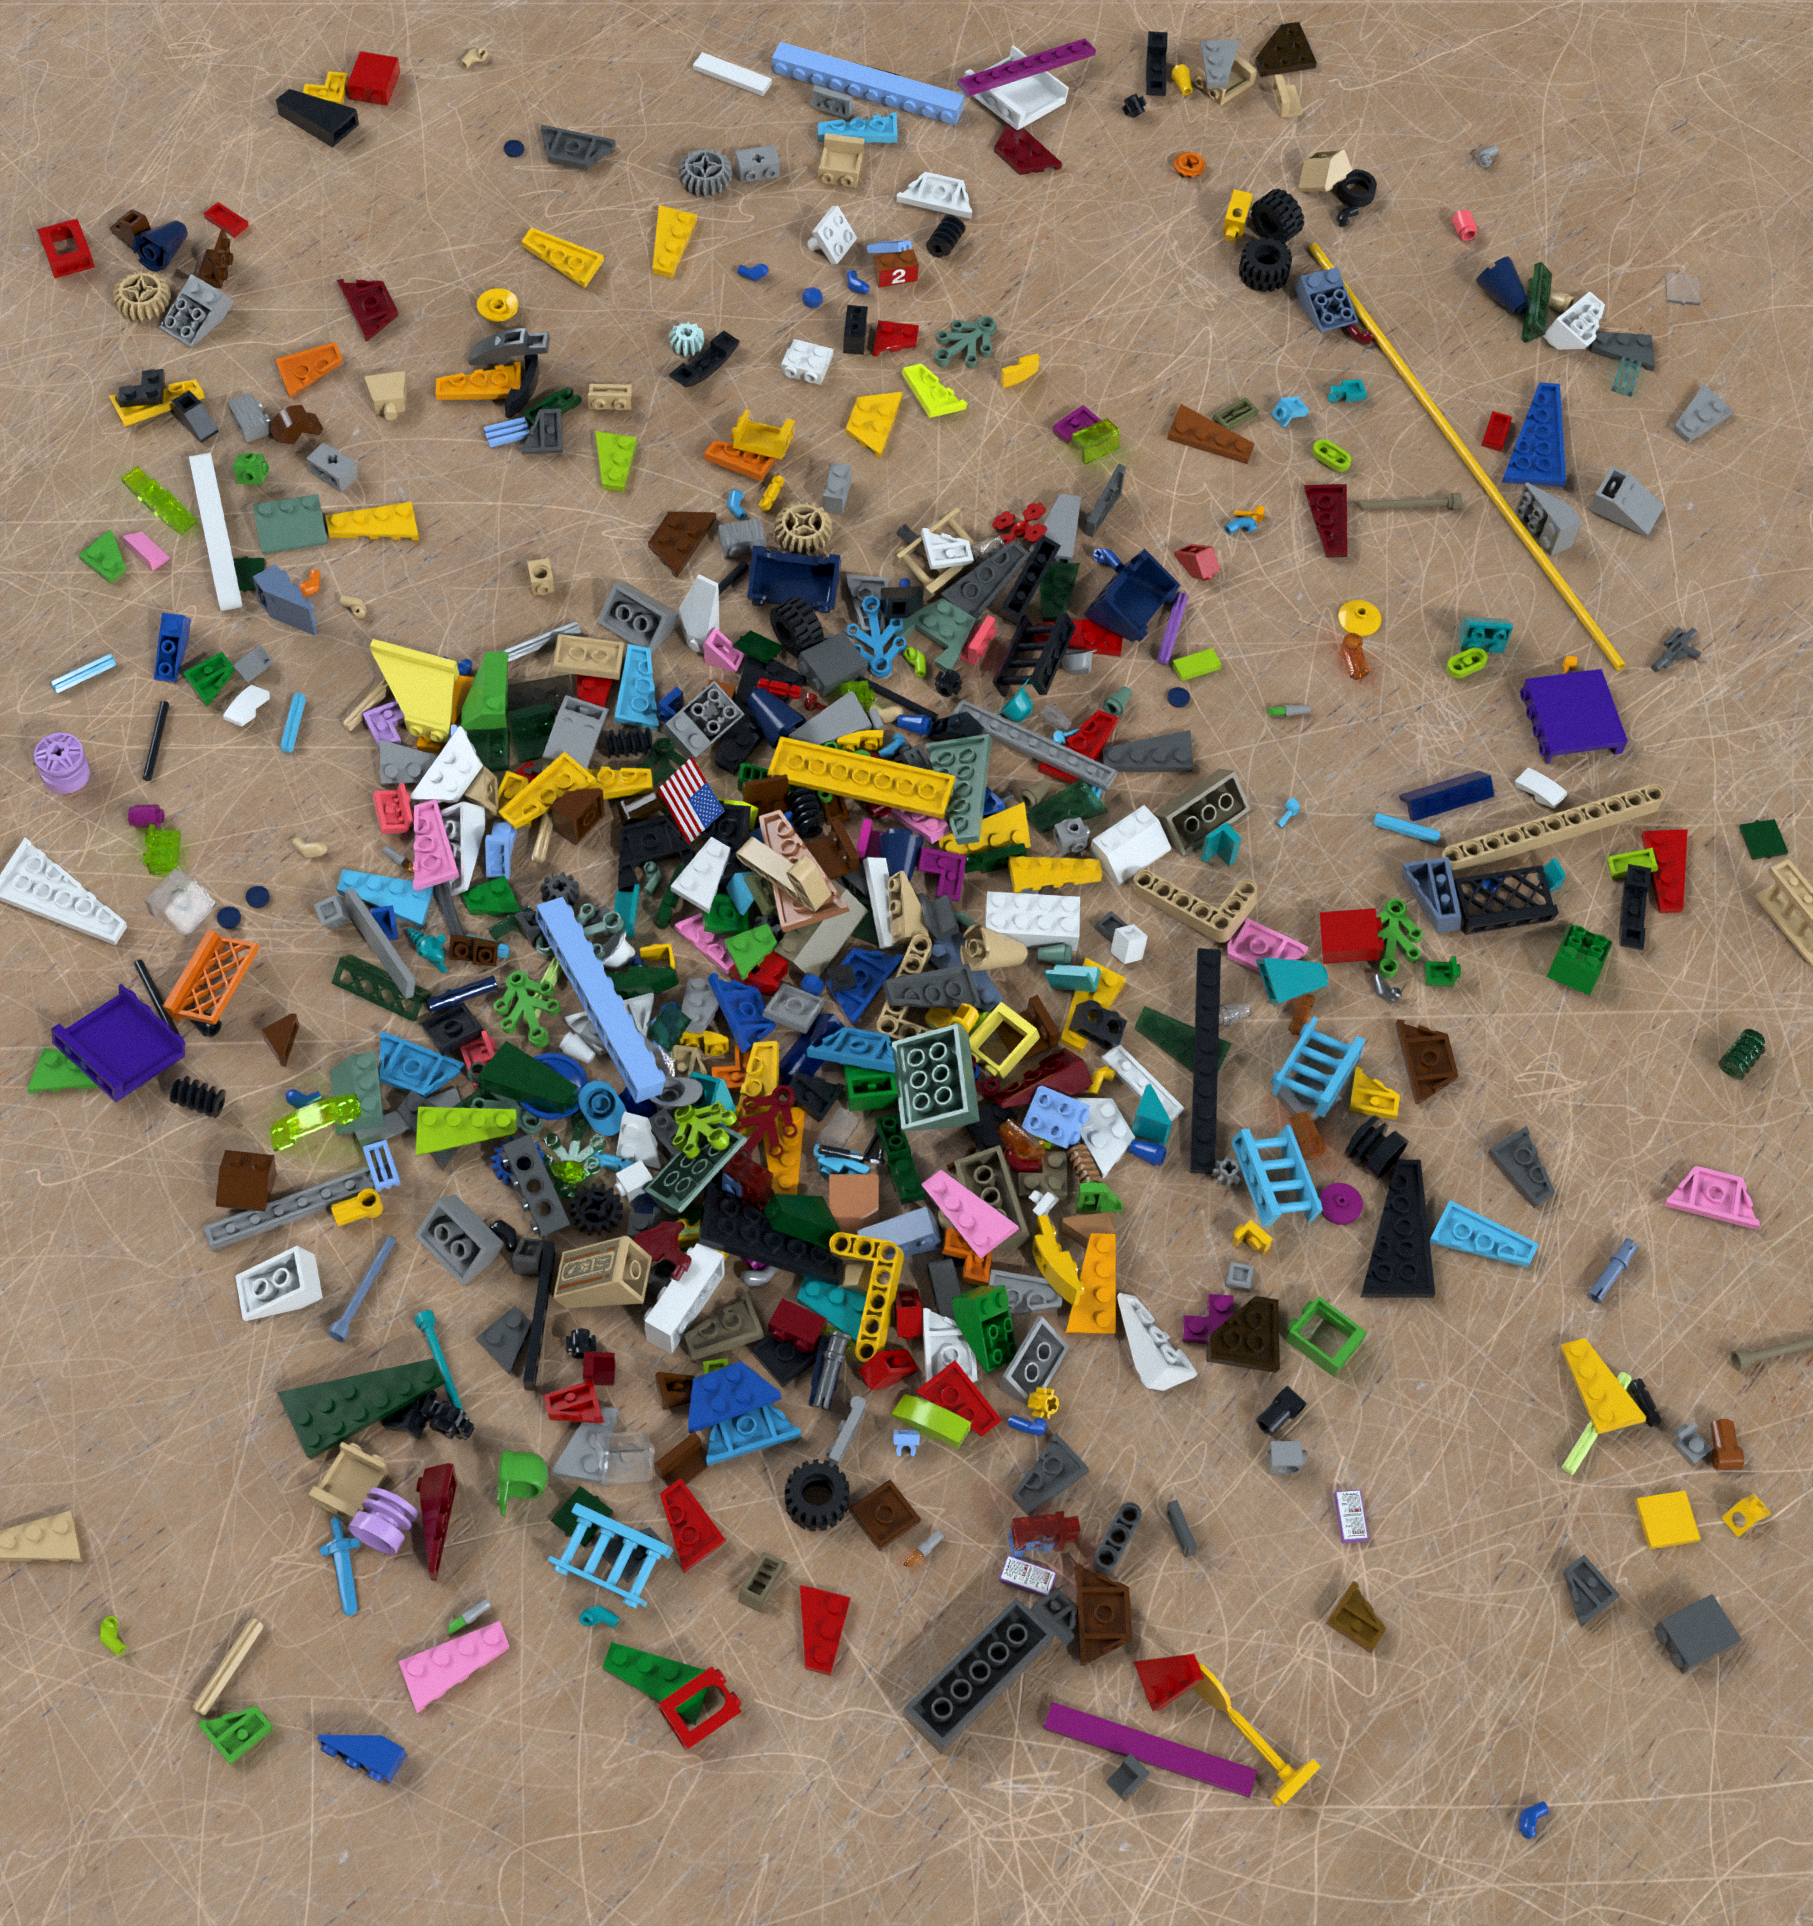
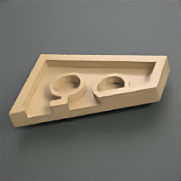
(42, 1539)

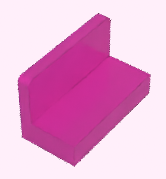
(868, 841)

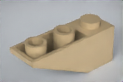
(905, 910)

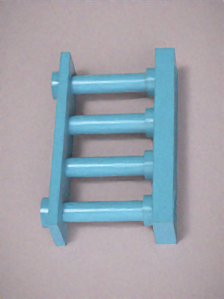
(1332, 1083)
(1258, 1183)
(608, 1530)

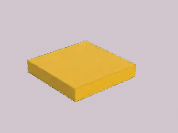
(1667, 1520)

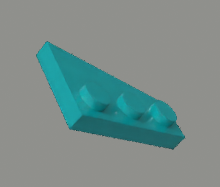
(836, 1304)

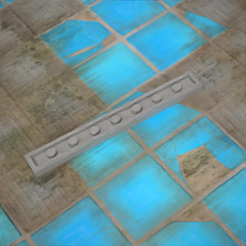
(1040, 747)
(292, 1207)

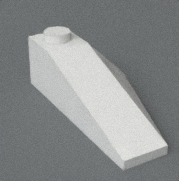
(1577, 325)
(699, 612)
(465, 832)
(1152, 1354)

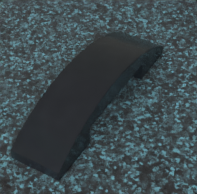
(1156, 63)
(708, 362)
(519, 398)
(1633, 907)

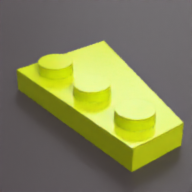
(930, 393)

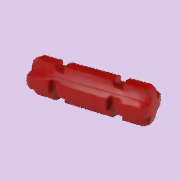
(780, 688)

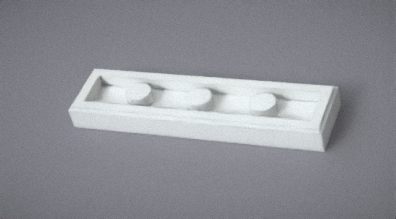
(732, 74)
(877, 880)
(1137, 1078)

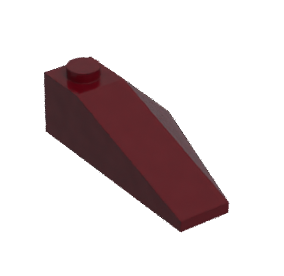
(1059, 1072)
(437, 1496)

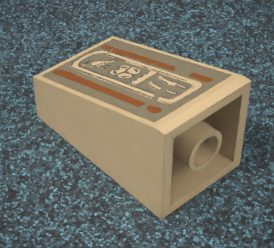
(603, 1274)

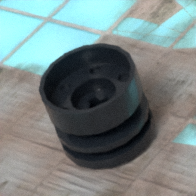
(1372, 1144)

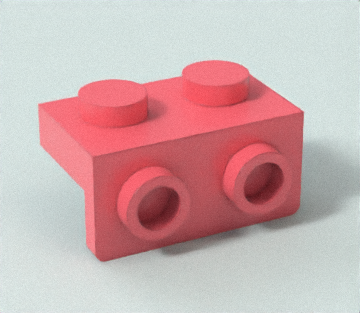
(979, 641)
(393, 810)
(478, 1051)

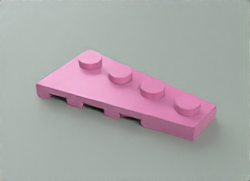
(432, 848)
(970, 1215)
(443, 1666)

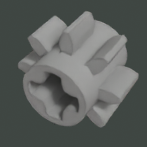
(1221, 1172)

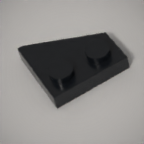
(814, 1094)

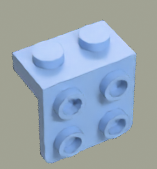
(1056, 1117)

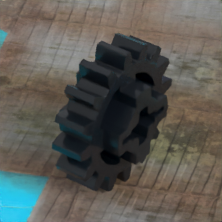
(589, 1217)
(447, 1419)

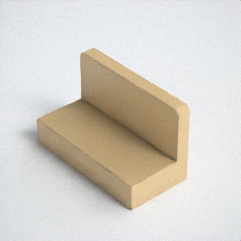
(1286, 98)

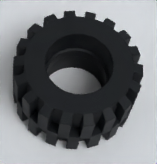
(1277, 216)
(1265, 264)
(796, 625)
(823, 1476)

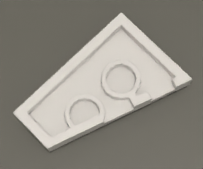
(702, 875)

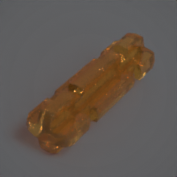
(1301, 1014)

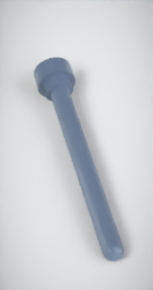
(340, 1329)

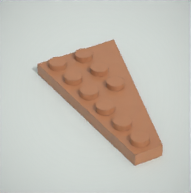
(783, 839)

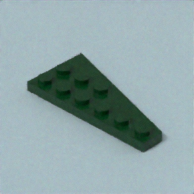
(343, 1407)

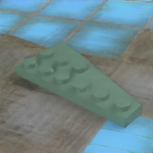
(969, 763)

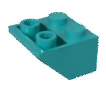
(1484, 633)

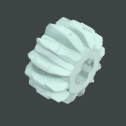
(686, 339)

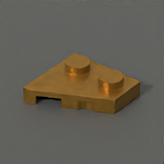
(1357, 1619)

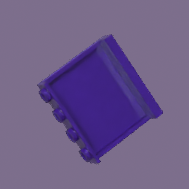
(1573, 713)
(120, 1044)

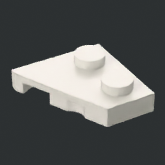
(945, 550)
(637, 1141)

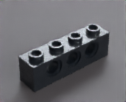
(1029, 580)

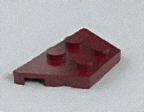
(1024, 152)
(369, 305)

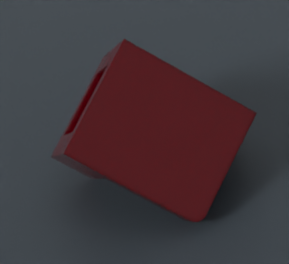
(599, 1368)

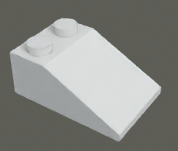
(279, 1284)

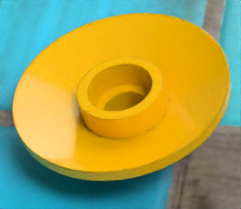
(497, 305)
(1352, 620)

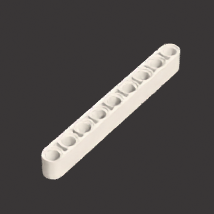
(215, 532)

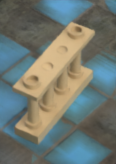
(947, 574)
(1783, 913)

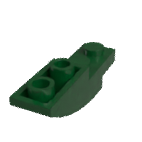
(643, 980)
(899, 1159)

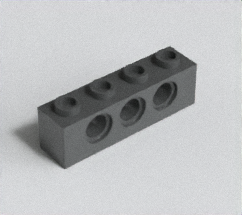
(525, 1148)

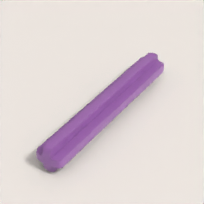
(1172, 628)

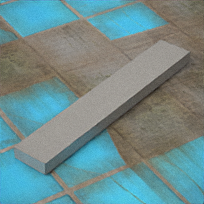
(379, 943)

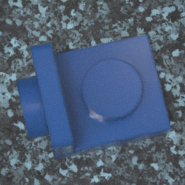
(670, 705)

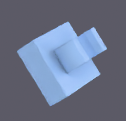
(906, 1438)

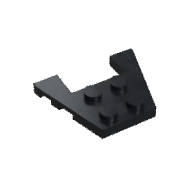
(649, 841)

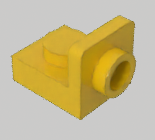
(1255, 1237)

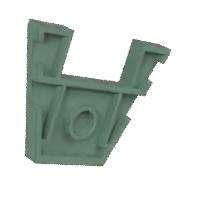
(945, 626)

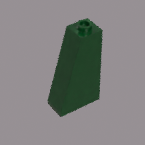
(527, 1080)

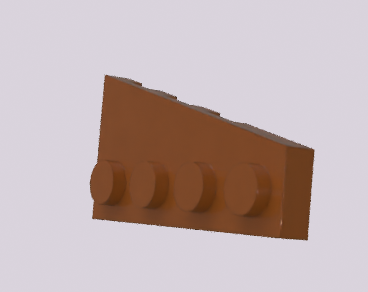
(1204, 434)

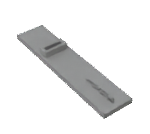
(396, 1125)

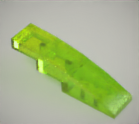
(158, 500)

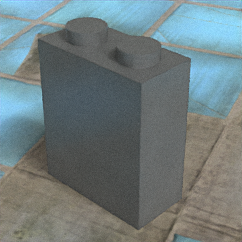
(831, 664)
(1697, 1634)

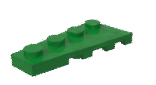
(655, 1676)

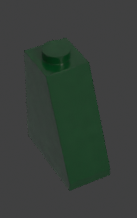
(802, 1218)

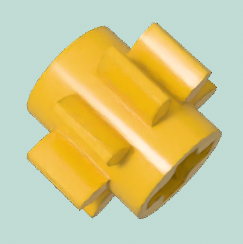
(1043, 1402)

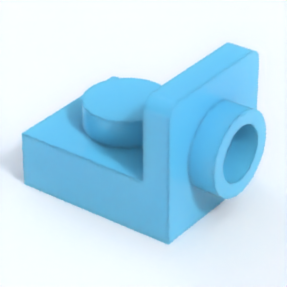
(1289, 408)

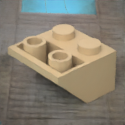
(1324, 170)

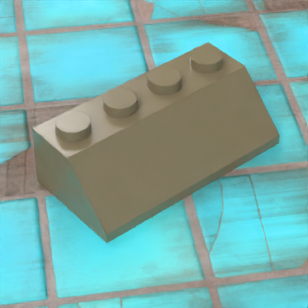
(1202, 810)
(816, 945)
(990, 1179)

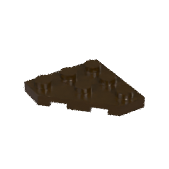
(1285, 52)
(1248, 1337)

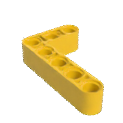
(876, 1289)

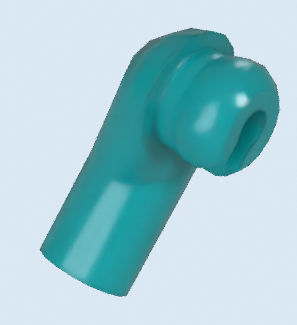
(598, 1615)

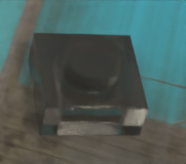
(841, 978)

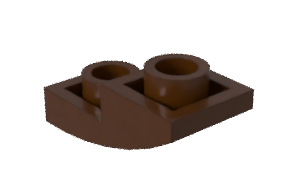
(473, 949)

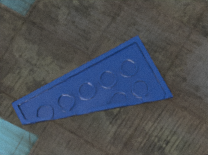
(1540, 445)

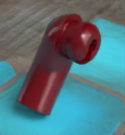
(1356, 334)
(1020, 1165)

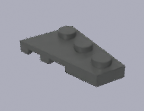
(1522, 1166)

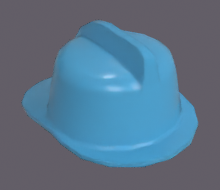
(602, 1107)

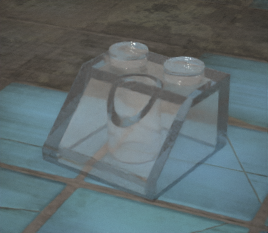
(180, 902)

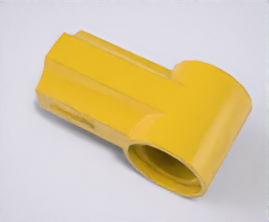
(355, 1208)

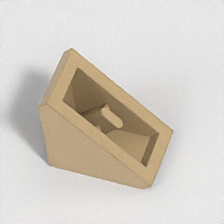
(484, 790)
(857, 1278)

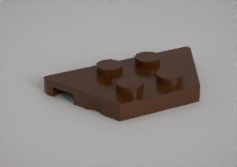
(679, 537)
(1427, 1059)
(1101, 1614)

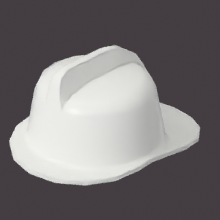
(617, 951)

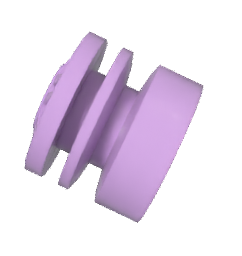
(62, 763)
(384, 1517)

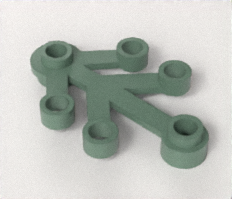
(984, 327)
(608, 919)
(505, 1103)

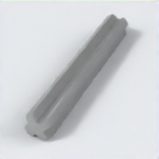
(541, 641)

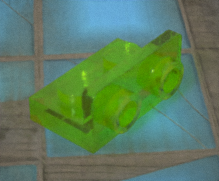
(162, 850)

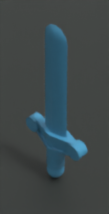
(340, 1549)

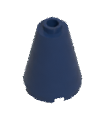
(159, 245)
(1504, 286)
(773, 715)
(900, 850)

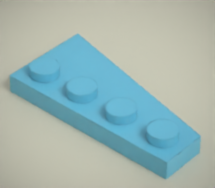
(872, 130)
(636, 695)
(389, 891)
(1477, 1235)

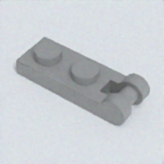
(846, 1431)

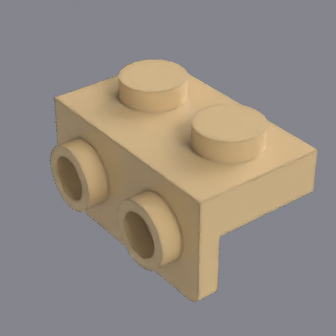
(610, 396)

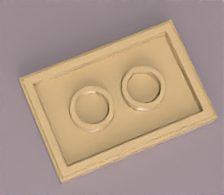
(588, 656)

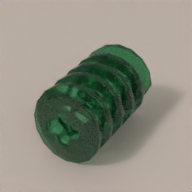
(1743, 1054)

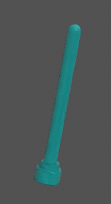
(426, 1322)

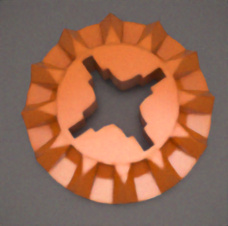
(1195, 161)

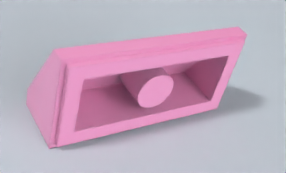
(145, 550)

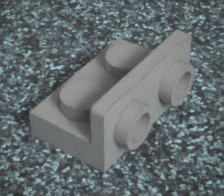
(832, 102)

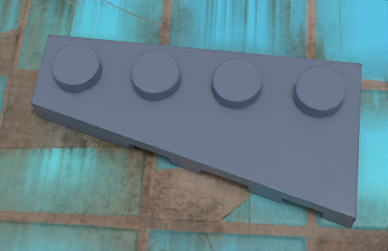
(947, 954)

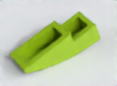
(932, 1420)

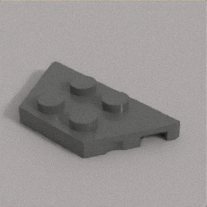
(574, 148)

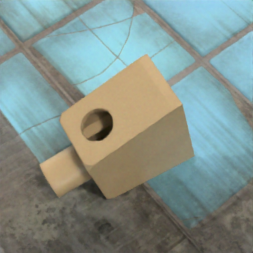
(387, 393)

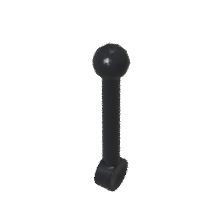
(871, 1144)

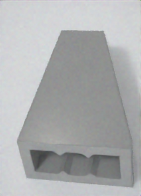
(1063, 526)
(835, 721)

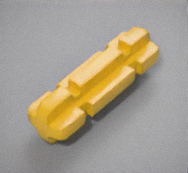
(771, 493)

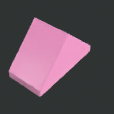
(720, 652)

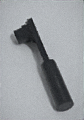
(876, 1157)

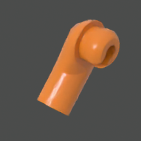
(312, 585)

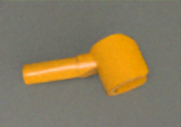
(1258, 513)
(1569, 663)

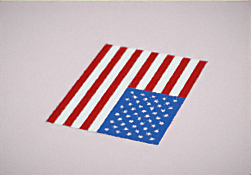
(690, 800)

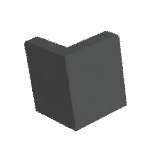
(1128, 1777)

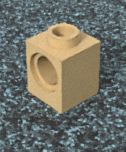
(540, 576)

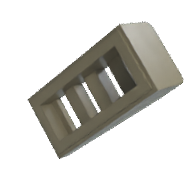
(753, 1596)

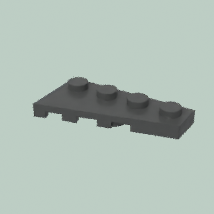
(984, 583)
(1154, 754)
(934, 989)

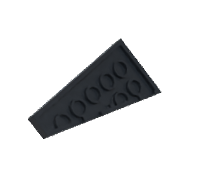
(746, 734)
(748, 1234)
(1401, 1250)

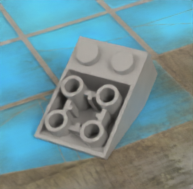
(196, 311)
(1626, 502)
(1548, 519)
(702, 721)
(576, 731)

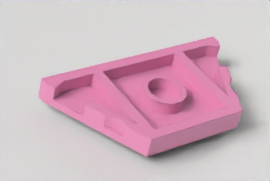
(1258, 941)
(1715, 1197)

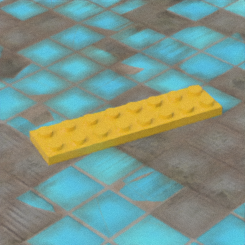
(862, 777)

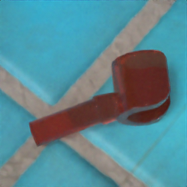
(812, 704)

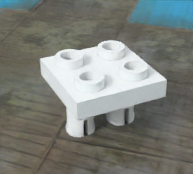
(832, 235)

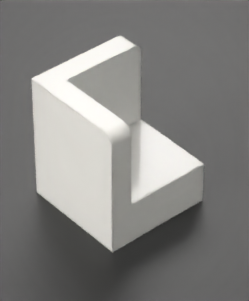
(1128, 944)

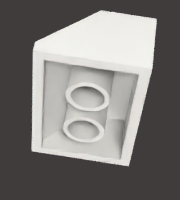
(1130, 845)

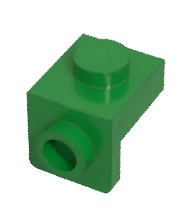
(1442, 973)

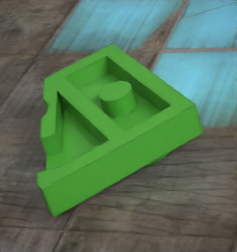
(750, 948)
(236, 1732)

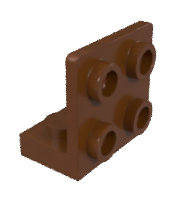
(216, 262)
(767, 795)
(835, 852)
(1039, 1018)

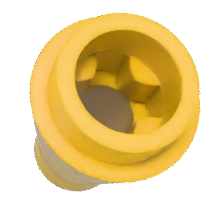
(1182, 78)

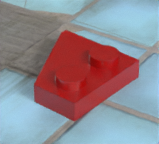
(894, 336)
(574, 1404)

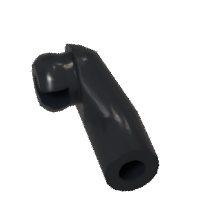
(1345, 213)
(502, 1228)

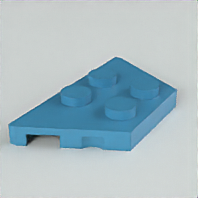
(856, 1048)
(414, 1067)
(749, 1433)

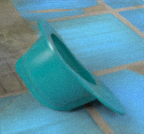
(1017, 707)

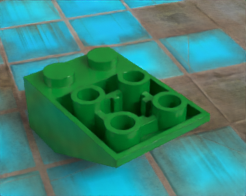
(1579, 959)
(869, 1088)
(986, 1324)

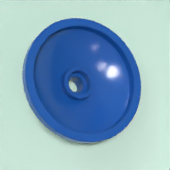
(567, 1068)

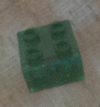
(531, 730)

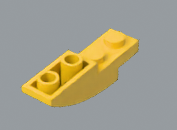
(1054, 1264)

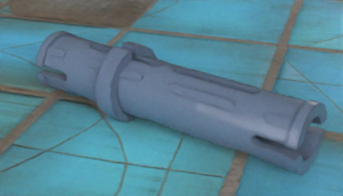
(1618, 1262)

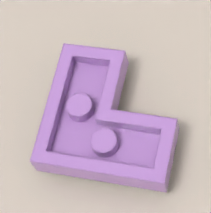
(382, 722)

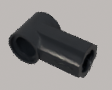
(1284, 1407)

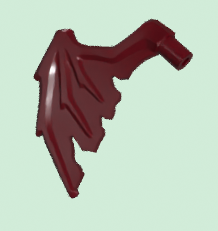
(664, 1242)

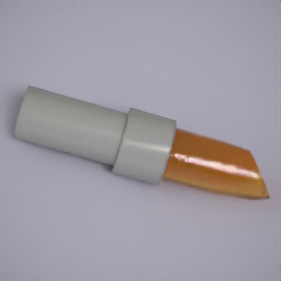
(398, 859)
(924, 1549)

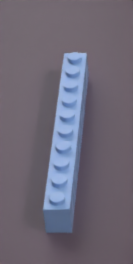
(868, 83)
(600, 1000)

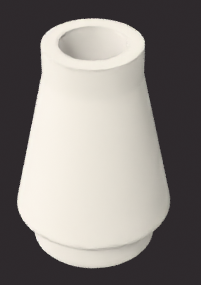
(577, 1048)

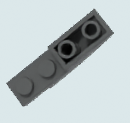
(503, 345)

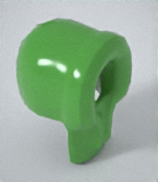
(520, 1476)

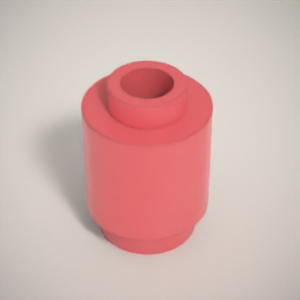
(1464, 225)

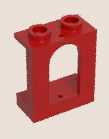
(69, 262)
(707, 1678)

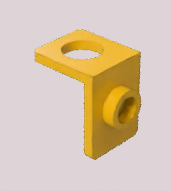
(658, 952)
(1753, 1511)

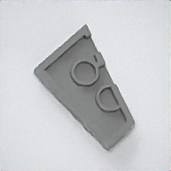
(1701, 415)

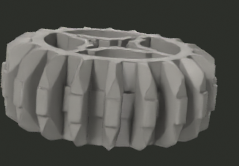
(693, 175)

